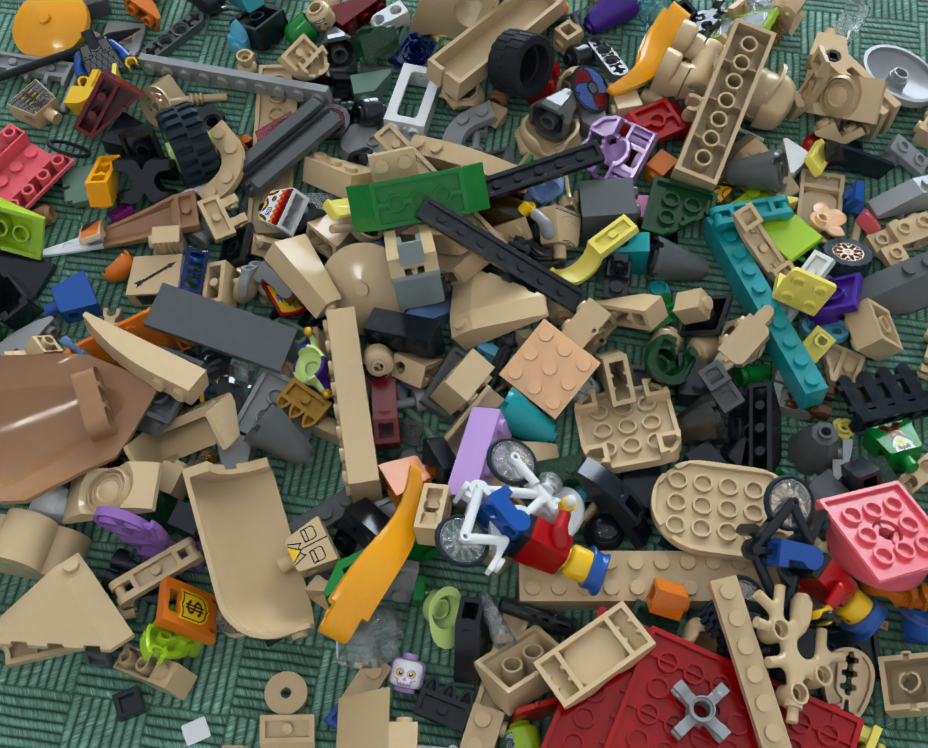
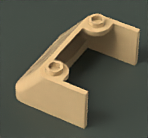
(189, 432)

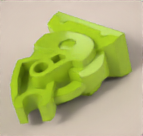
(167, 644)

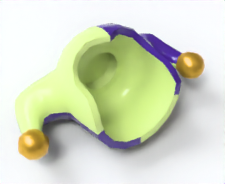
(312, 365)

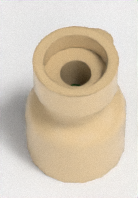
(246, 61)

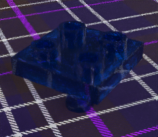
(414, 50)

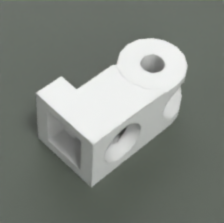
(395, 15)

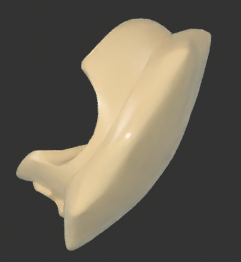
(539, 146)

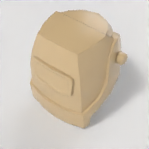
(790, 13)

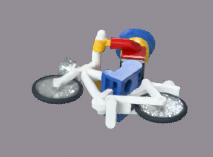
(501, 526)

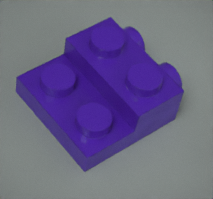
(843, 301)

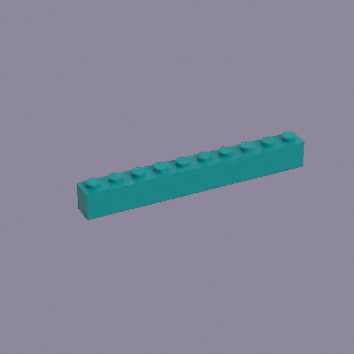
(753, 293)

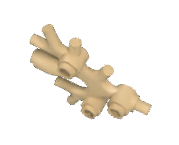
(799, 672)

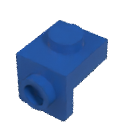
(853, 198)

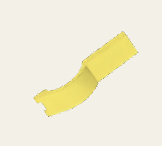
(597, 249)

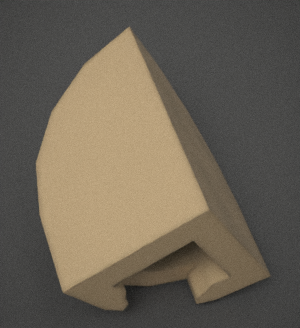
(327, 429)

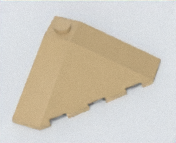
(491, 308)
(66, 610)

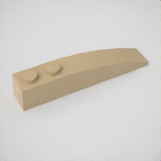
(452, 155)
(149, 362)

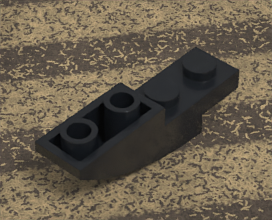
(614, 495)

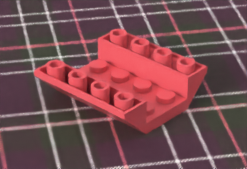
(26, 168)

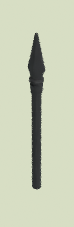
(117, 36)

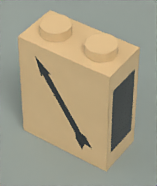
(149, 274)

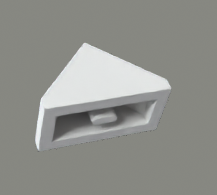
(795, 157)

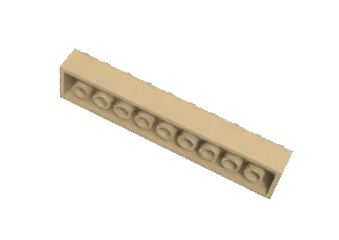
(630, 579)

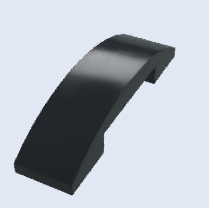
(218, 374)

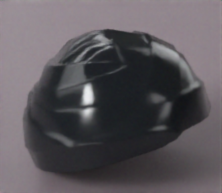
(603, 532)

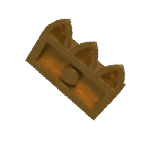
(303, 401)

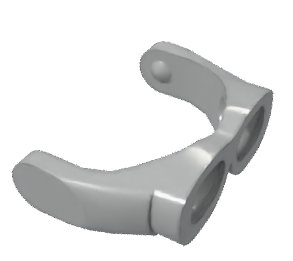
(246, 274)

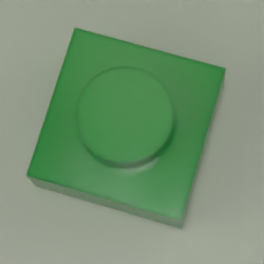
(420, 592)

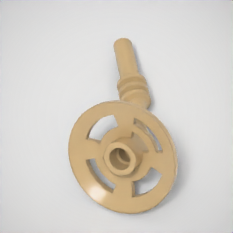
(164, 102)

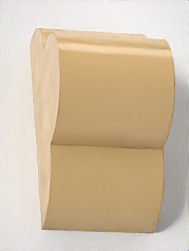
(36, 544)

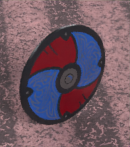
(590, 89)

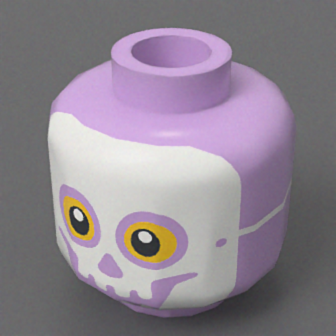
(407, 673)

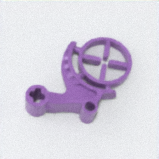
(145, 537)

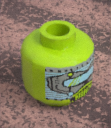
(522, 735)

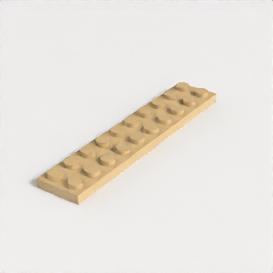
(267, 110)

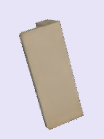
(486, 399)

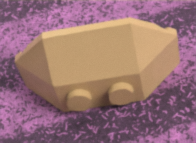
(751, 145)

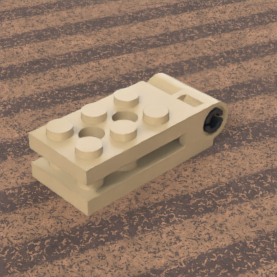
(845, 64)

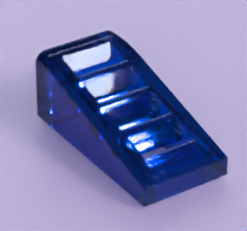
(203, 257)

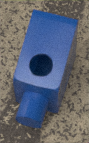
(73, 299)

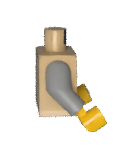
(557, 227)

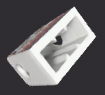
(283, 210)

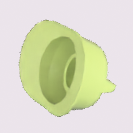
(440, 612)

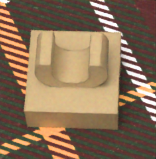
(738, 8)

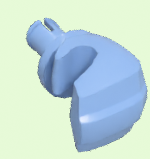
(545, 192)

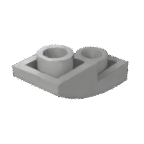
(844, 456)

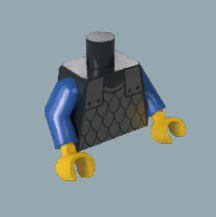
(99, 55)

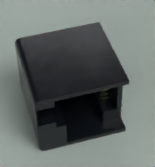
(17, 303)

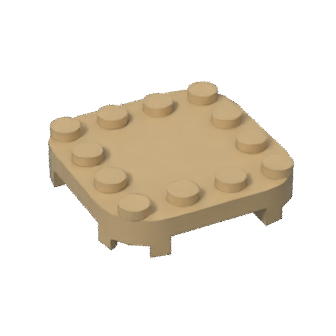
(630, 434)

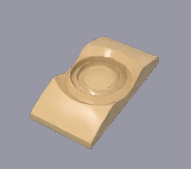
(850, 98)
(823, 188)
(126, 487)
(594, 655)

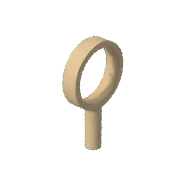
(348, 227)

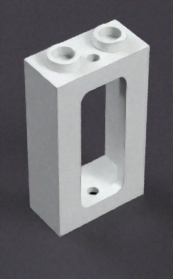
(420, 124)

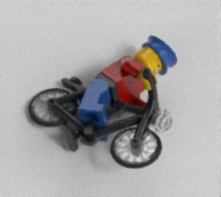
(789, 508)

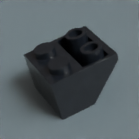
(359, 526)

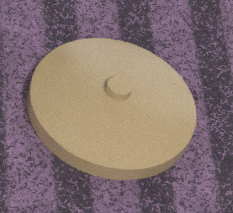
(363, 280)

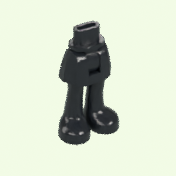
(122, 562)

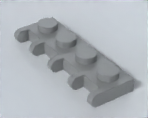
(58, 71)

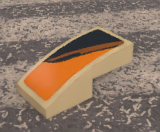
(92, 231)

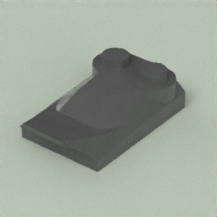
(164, 406)

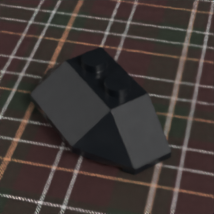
(759, 425)

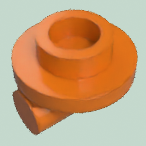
(246, 141)

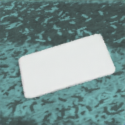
(195, 731)

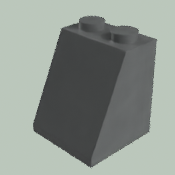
(604, 202)

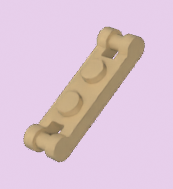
(151, 572)

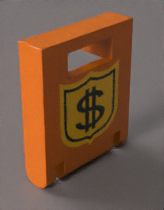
(193, 613)

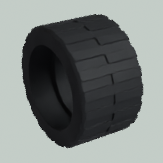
(505, 61)

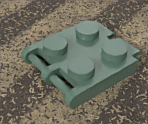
(74, 186)

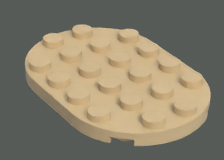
(705, 501)

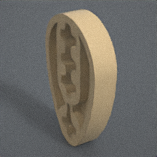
(862, 683)

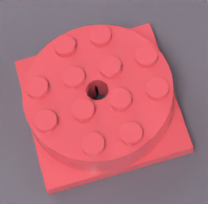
(878, 536)

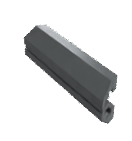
(287, 145)

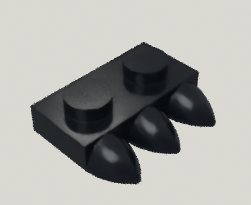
(443, 706)

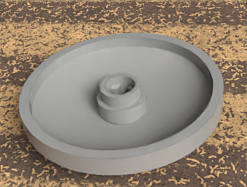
(902, 69)

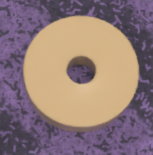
(286, 681)

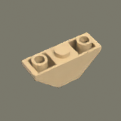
(460, 267)

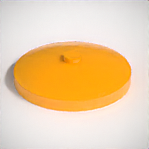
(50, 26)

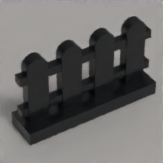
(878, 409)

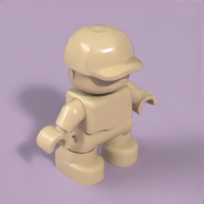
(689, 79)

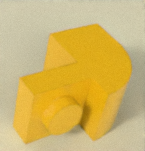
(78, 95)

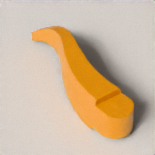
(651, 50)
(375, 568)

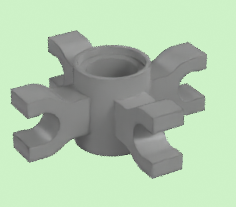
(689, 700)

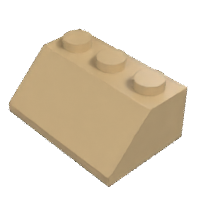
(511, 673)

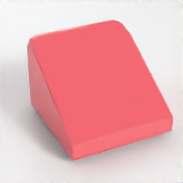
(868, 222)

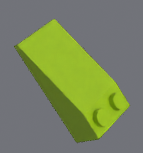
(21, 230)
(790, 236)

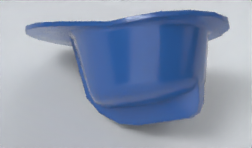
(914, 625)

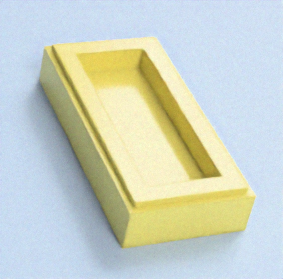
(816, 158)

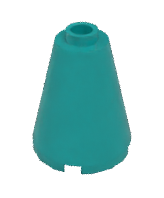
(525, 419)

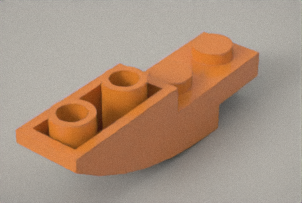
(145, 11)

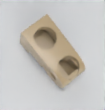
(918, 479)

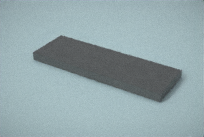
(221, 328)

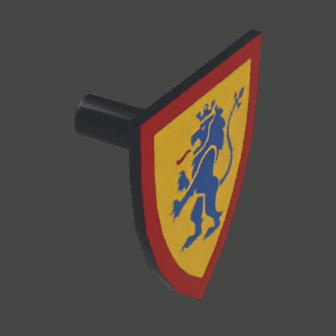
(281, 308)

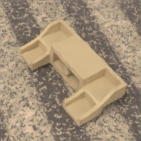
(899, 238)

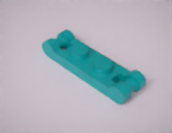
(764, 206)

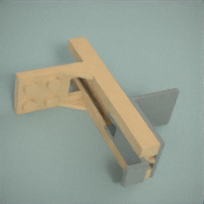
(412, 263)

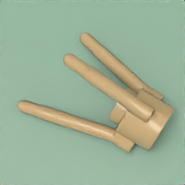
(567, 200)

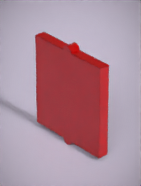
(535, 711)

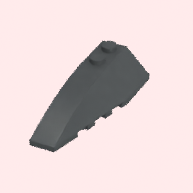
(899, 287)

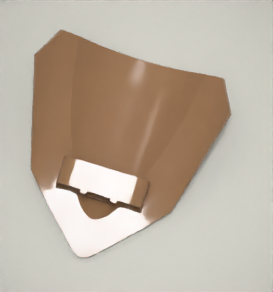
(63, 419)

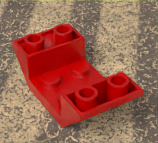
(659, 117)

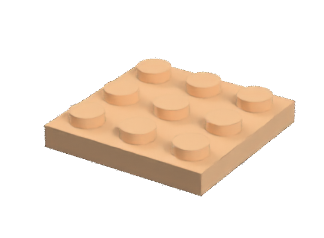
(549, 369)

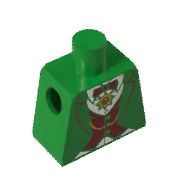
(896, 442)

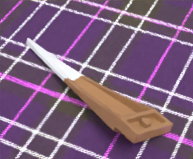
(174, 210)

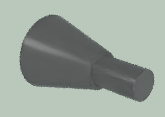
(363, 68)

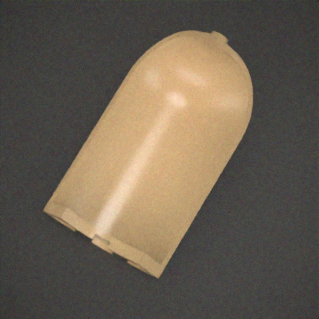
(242, 539)

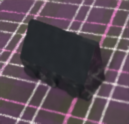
(405, 332)

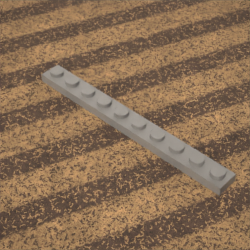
(235, 79)

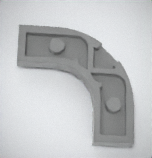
(468, 122)

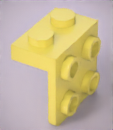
(803, 290)

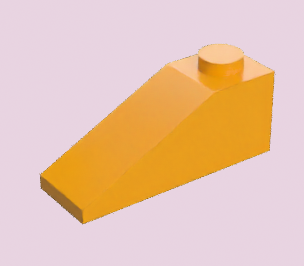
(102, 182)

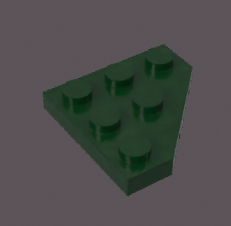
(675, 206)

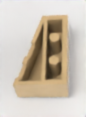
(334, 174)

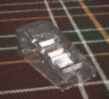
(498, 627)

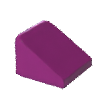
(120, 212)

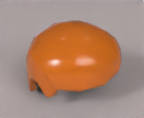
(119, 269)

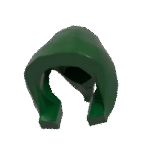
(661, 361)

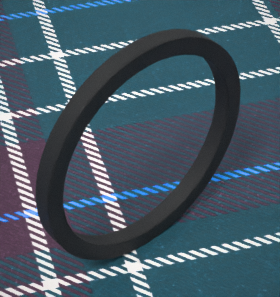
(82, 156)

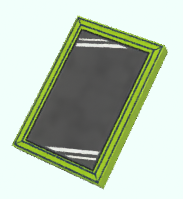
(761, 18)

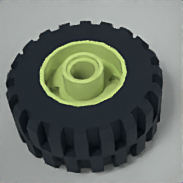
(188, 144)

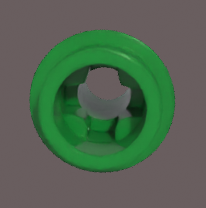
(751, 374)

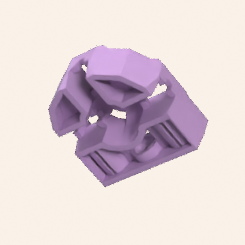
(619, 153)

